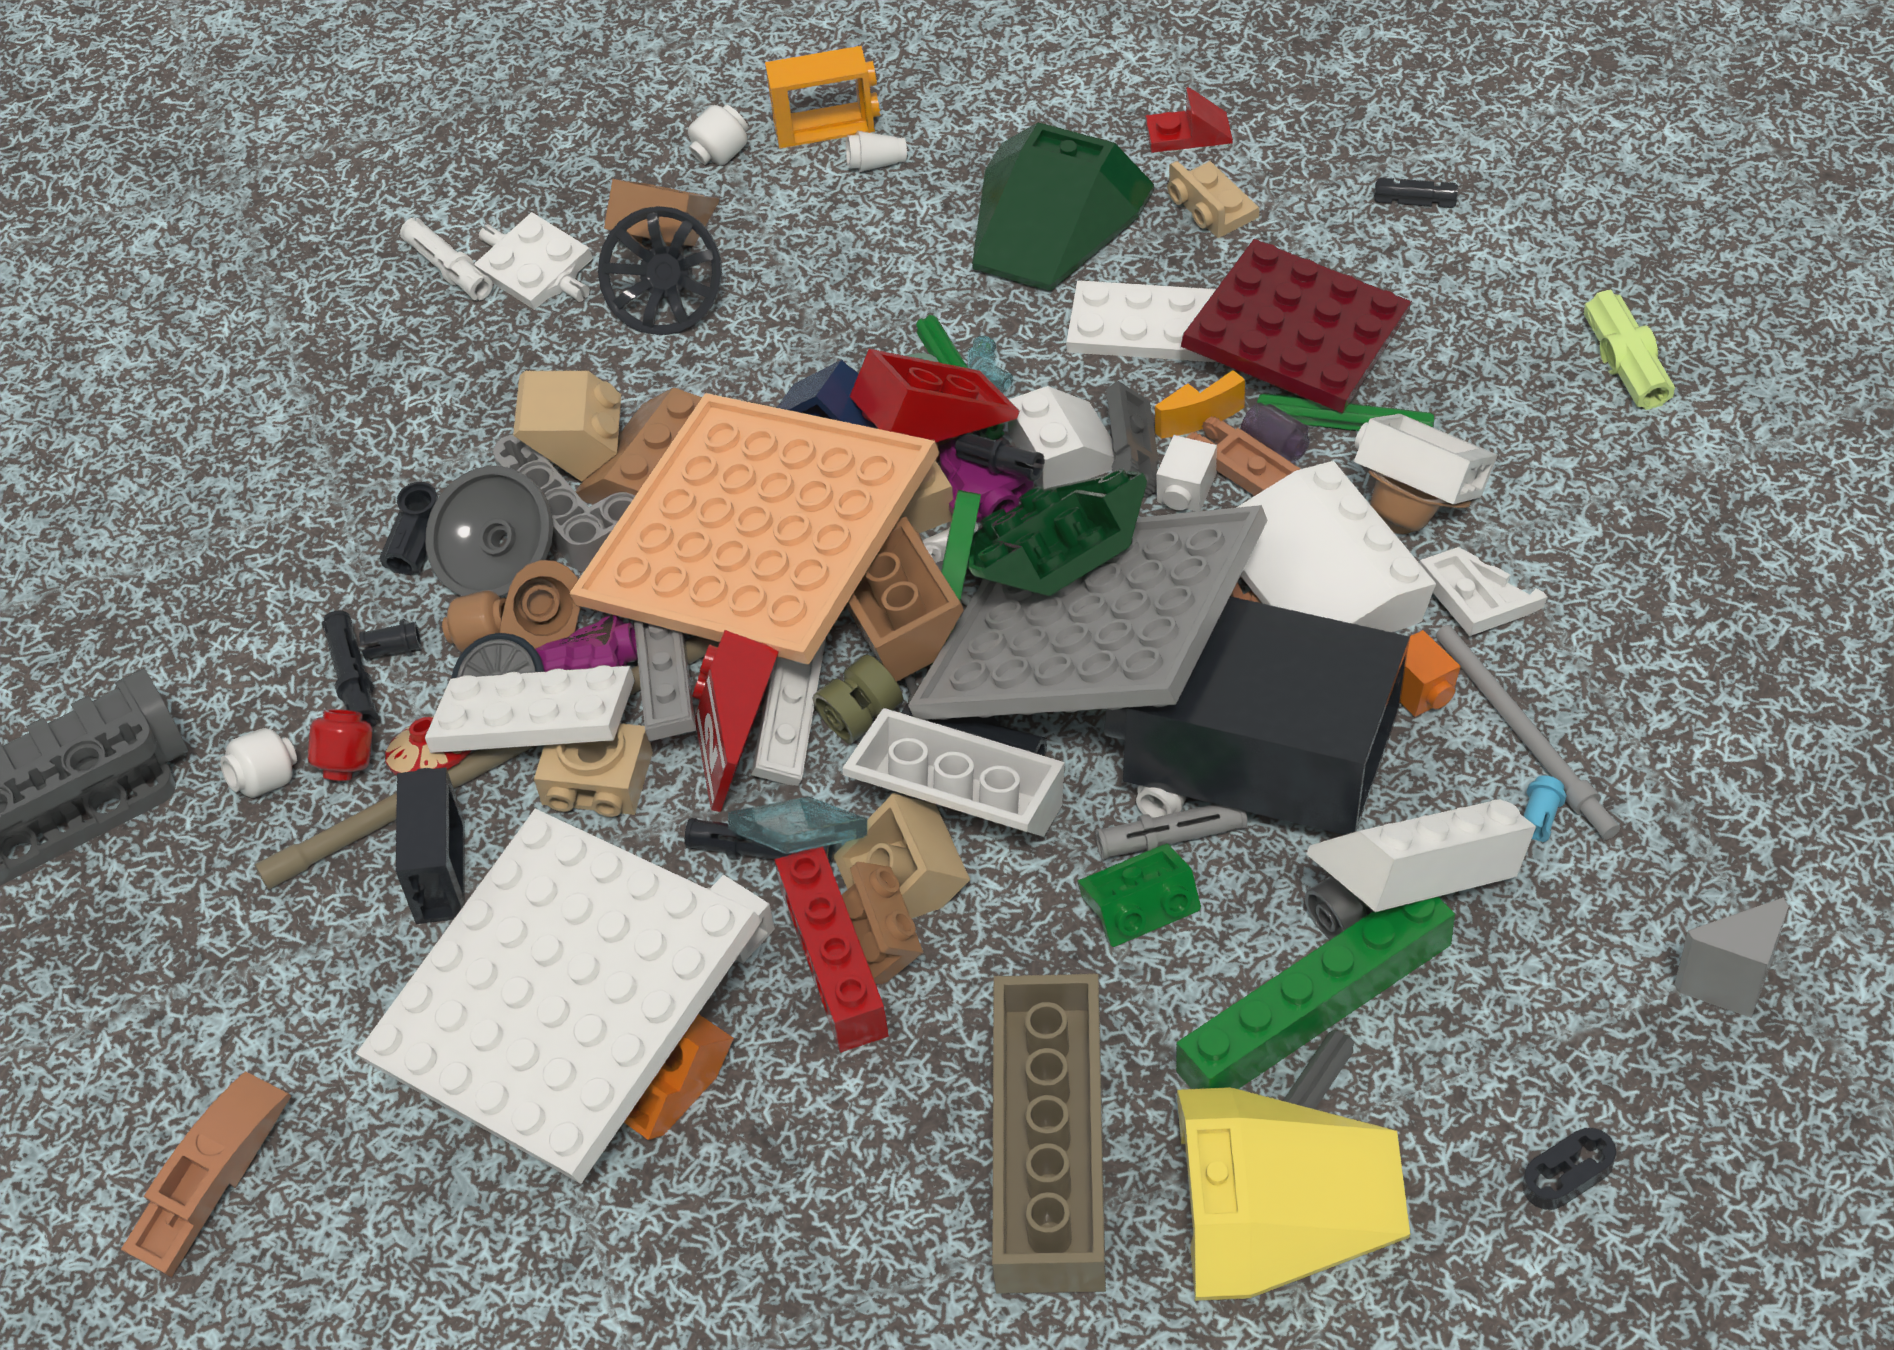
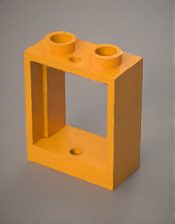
(817, 70)

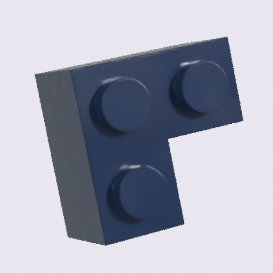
(827, 395)

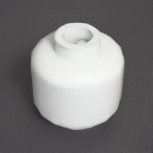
(717, 135)
(258, 762)

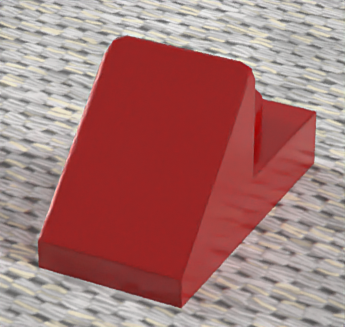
(1198, 126)

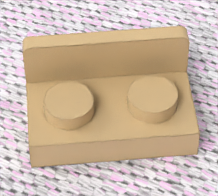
(1211, 198)

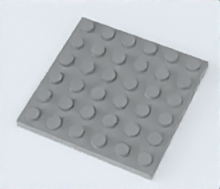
(1103, 640)

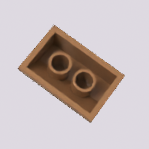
(640, 446)
(904, 604)

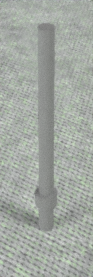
(1580, 793)

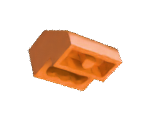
(681, 1079)

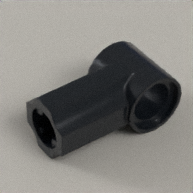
(406, 542)

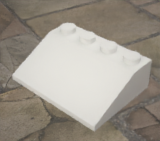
(1333, 554)

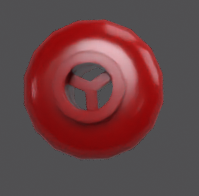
(340, 743)

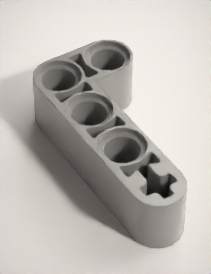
(576, 527)

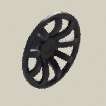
(662, 270)

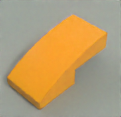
(1188, 408)

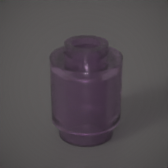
(1277, 430)

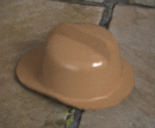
(1404, 506)
(540, 603)

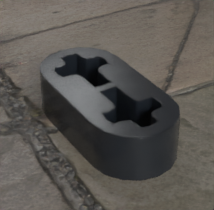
(1576, 1177)

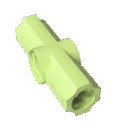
(1629, 350)

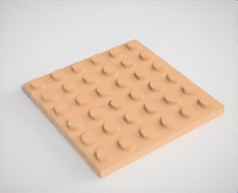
(756, 525)

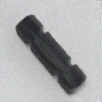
(1416, 192)

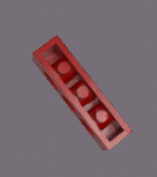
(831, 949)

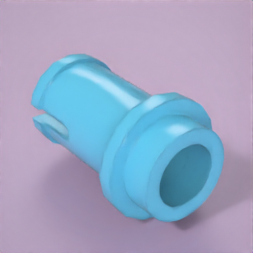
(1544, 799)

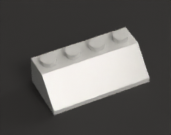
(959, 771)
(1428, 854)

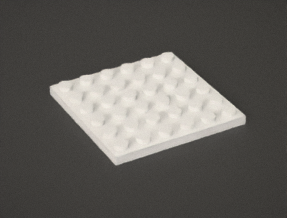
(559, 992)

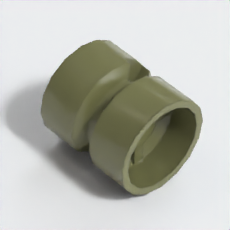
(852, 703)

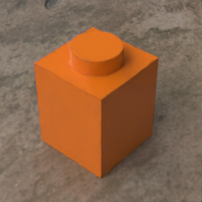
(1428, 675)

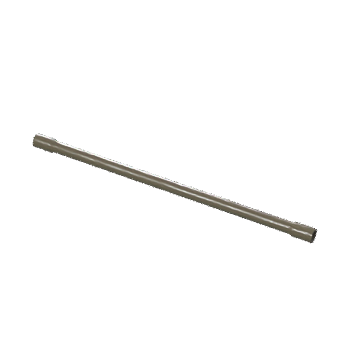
(300, 856)

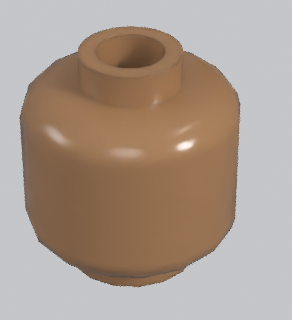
(472, 618)

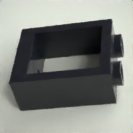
(430, 845)

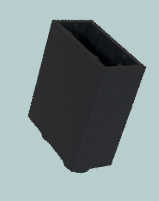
(1274, 718)

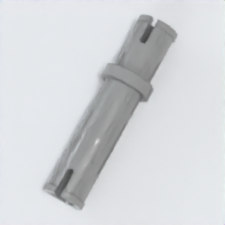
(1119, 840)

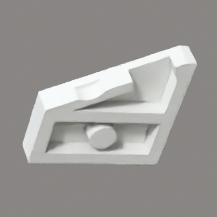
(1478, 592)

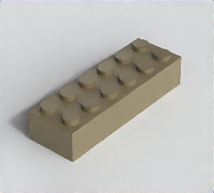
(1047, 1135)

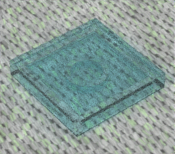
(797, 824)

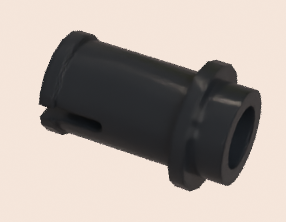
(392, 640)

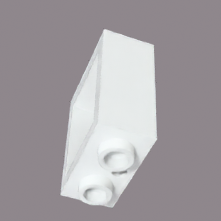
(1424, 458)

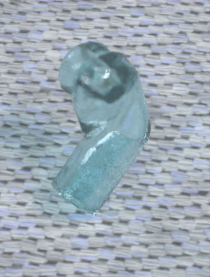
(982, 358)

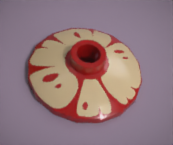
(410, 750)

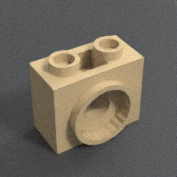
(596, 774)

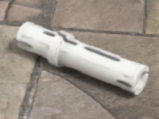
(455, 266)

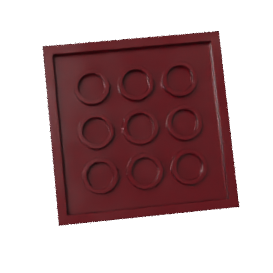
(1296, 325)

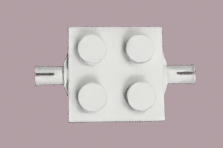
(534, 261)

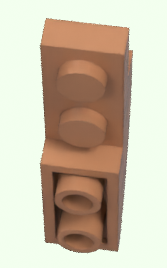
(200, 1170)

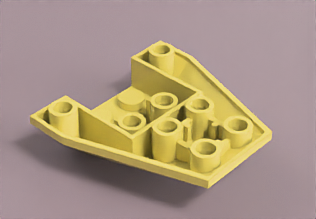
(1283, 1190)

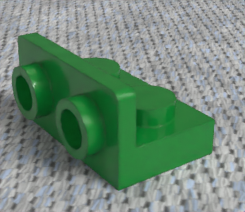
(1141, 894)

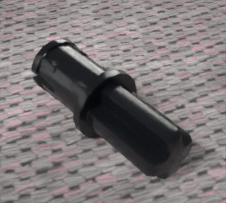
(999, 456)

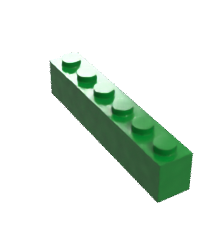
(1313, 994)

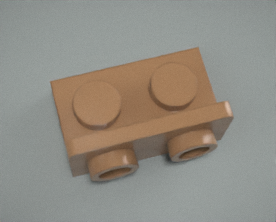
(881, 920)

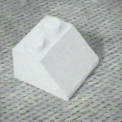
(1065, 433)

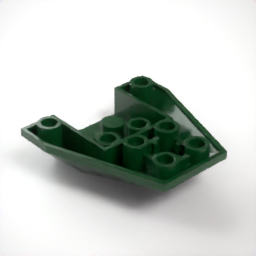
(1054, 204)
(1058, 532)

